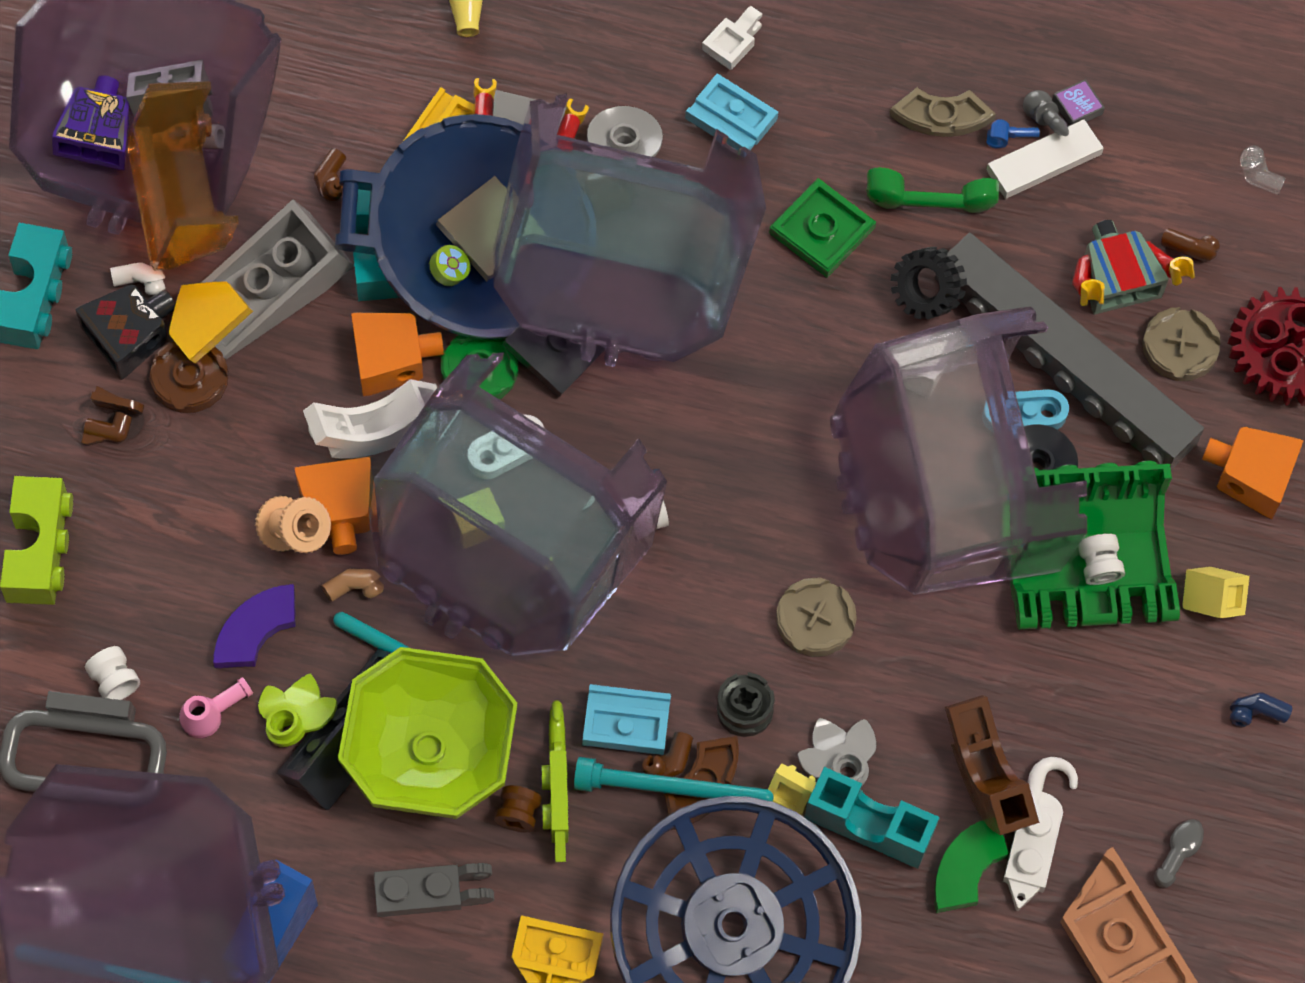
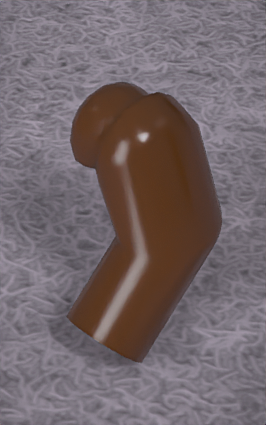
(674, 761)

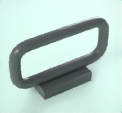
(78, 714)

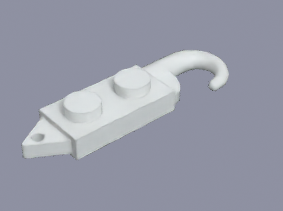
(1035, 845)

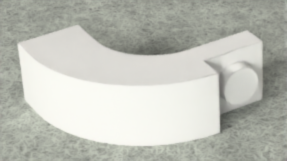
(370, 427)

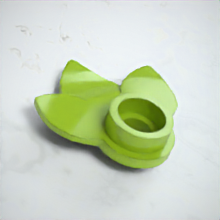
(298, 707)

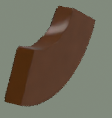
(714, 762)

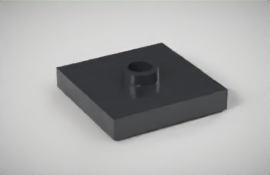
(549, 358)

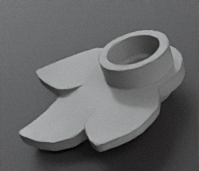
(839, 749)

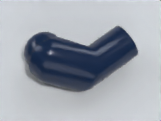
(1256, 704)

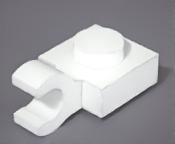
(733, 41)

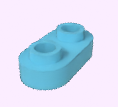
(1034, 402)

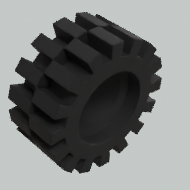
(948, 278)

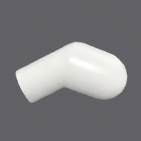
(139, 273)

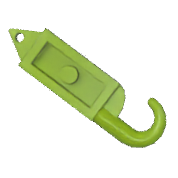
(555, 779)

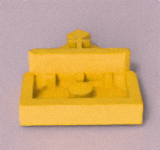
(205, 316)
(555, 952)

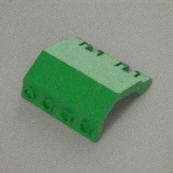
(1121, 503)

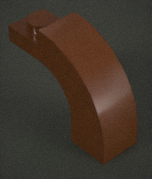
(994, 788)

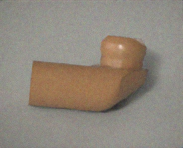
(351, 579)

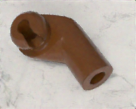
(326, 175)
(1200, 249)

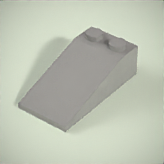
(279, 272)

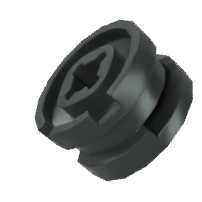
(745, 704)

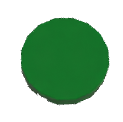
(500, 380)

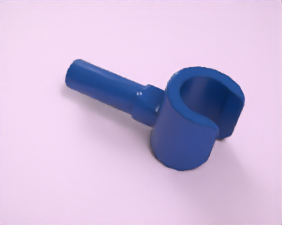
(1000, 131)

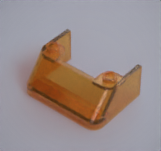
(173, 176)

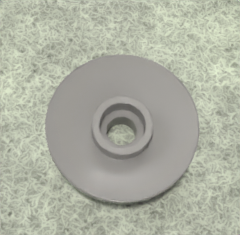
(626, 130)

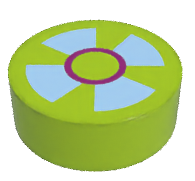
(449, 265)

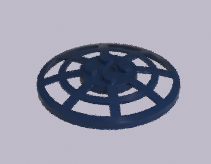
(737, 894)

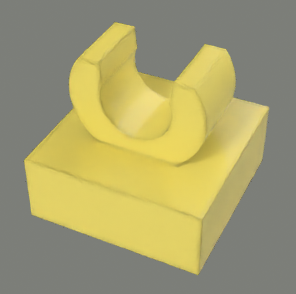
(791, 788)

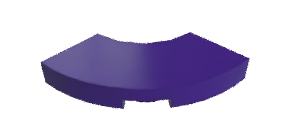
(252, 625)

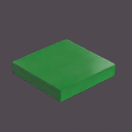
(822, 227)

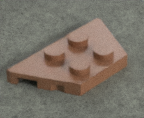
(1120, 931)

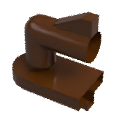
(100, 431)

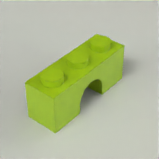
(35, 572)

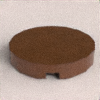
(185, 384)

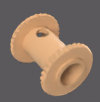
(293, 524)

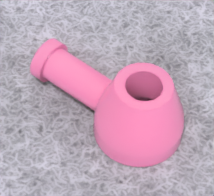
(209, 722)

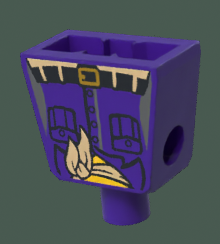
(94, 125)

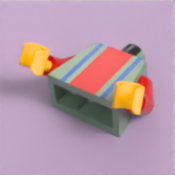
(1124, 270)

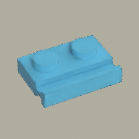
(732, 112)
(626, 719)

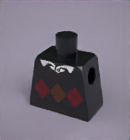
(126, 326)

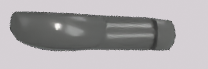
(1183, 844)

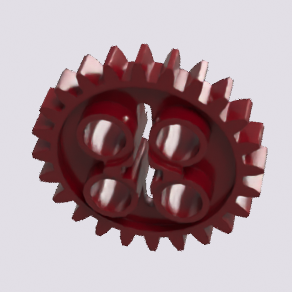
(1275, 319)

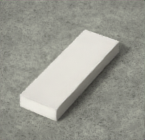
(1044, 159)

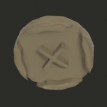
(1181, 344)
(816, 617)

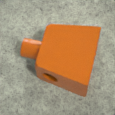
(391, 349)
(1255, 467)
(346, 493)

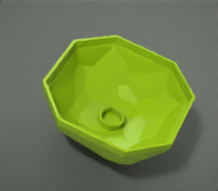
(428, 732)

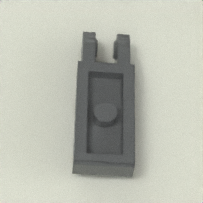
(429, 889)

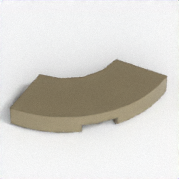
(942, 115)

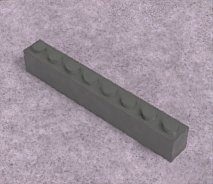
(1079, 360)

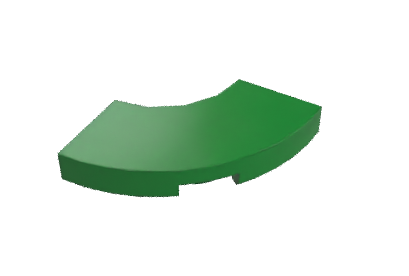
(964, 864)

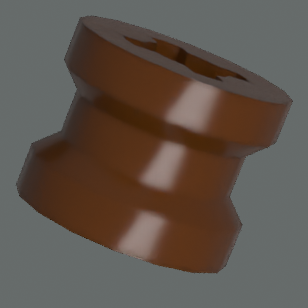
(518, 808)

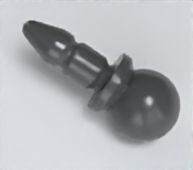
(1044, 111)

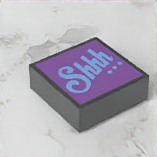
(1078, 103)

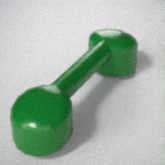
(888, 191)

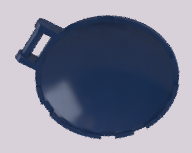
(409, 195)

